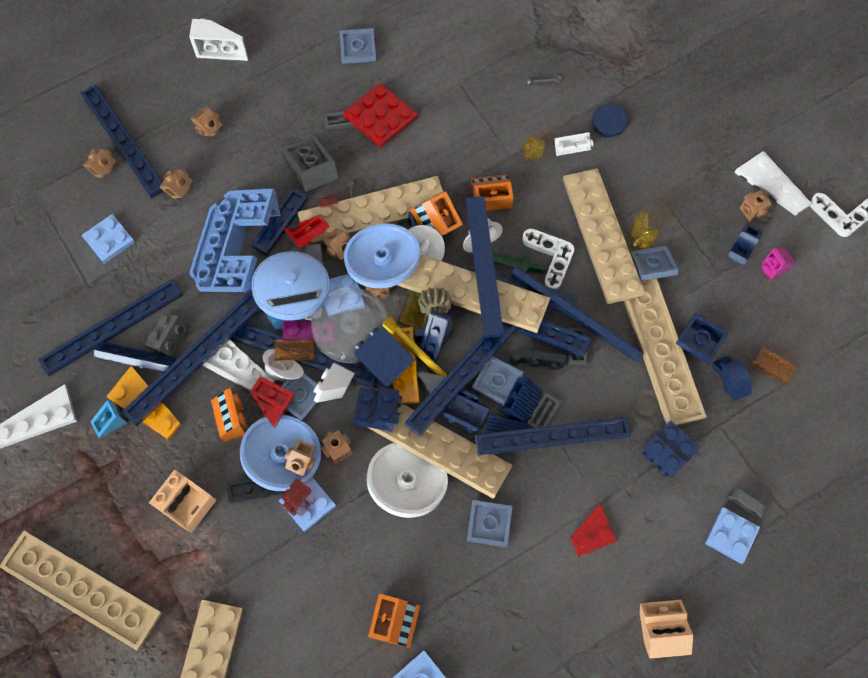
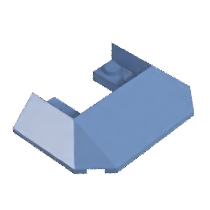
(217, 258)

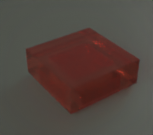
(328, 201)

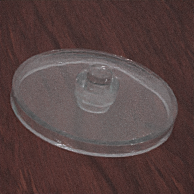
(346, 321)

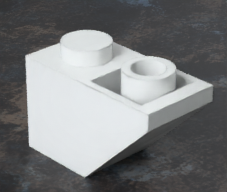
(334, 384)

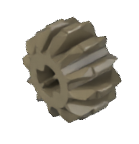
(434, 299)

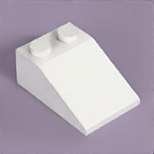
(216, 41)

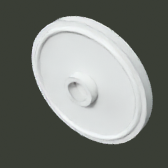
(429, 241)

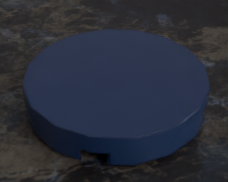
(609, 120)

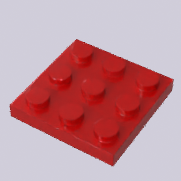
(380, 115)

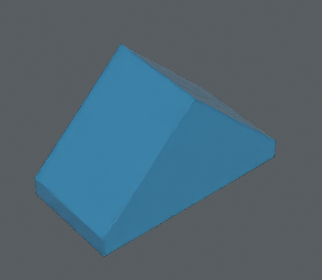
(108, 419)

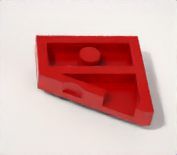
(307, 231)
(271, 399)
(593, 533)

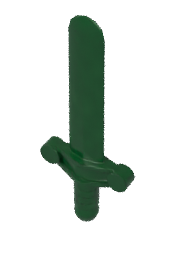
(523, 264)

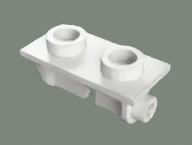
(573, 144)

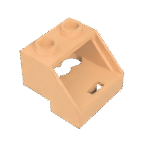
(183, 514)
(662, 616)

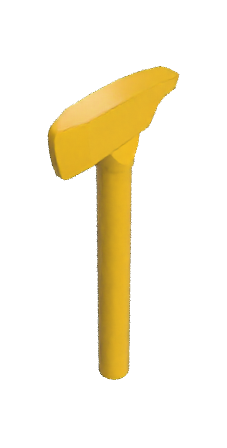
(390, 325)

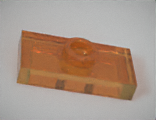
(294, 350)
(774, 365)

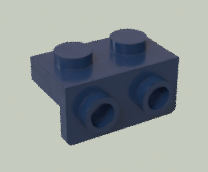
(467, 413)

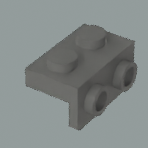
(167, 334)

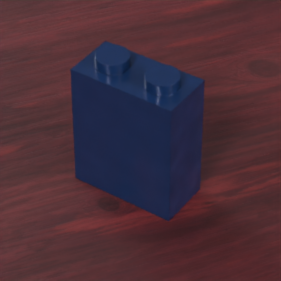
(383, 356)

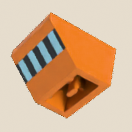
(496, 191)
(437, 213)
(228, 415)
(394, 621)

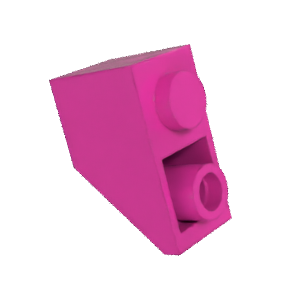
(777, 263)

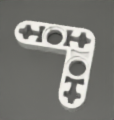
(842, 218)
(555, 251)

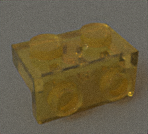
(642, 234)
(411, 312)

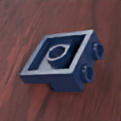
(702, 338)
(377, 408)
(670, 449)

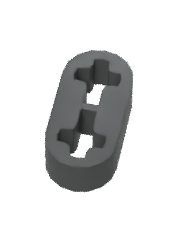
(747, 503)

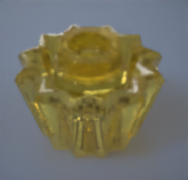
(533, 148)

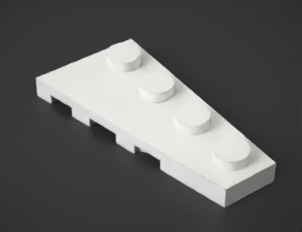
(774, 182)
(235, 366)
(41, 417)

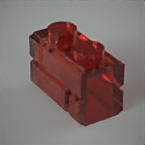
(298, 498)

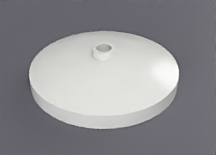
(405, 482)

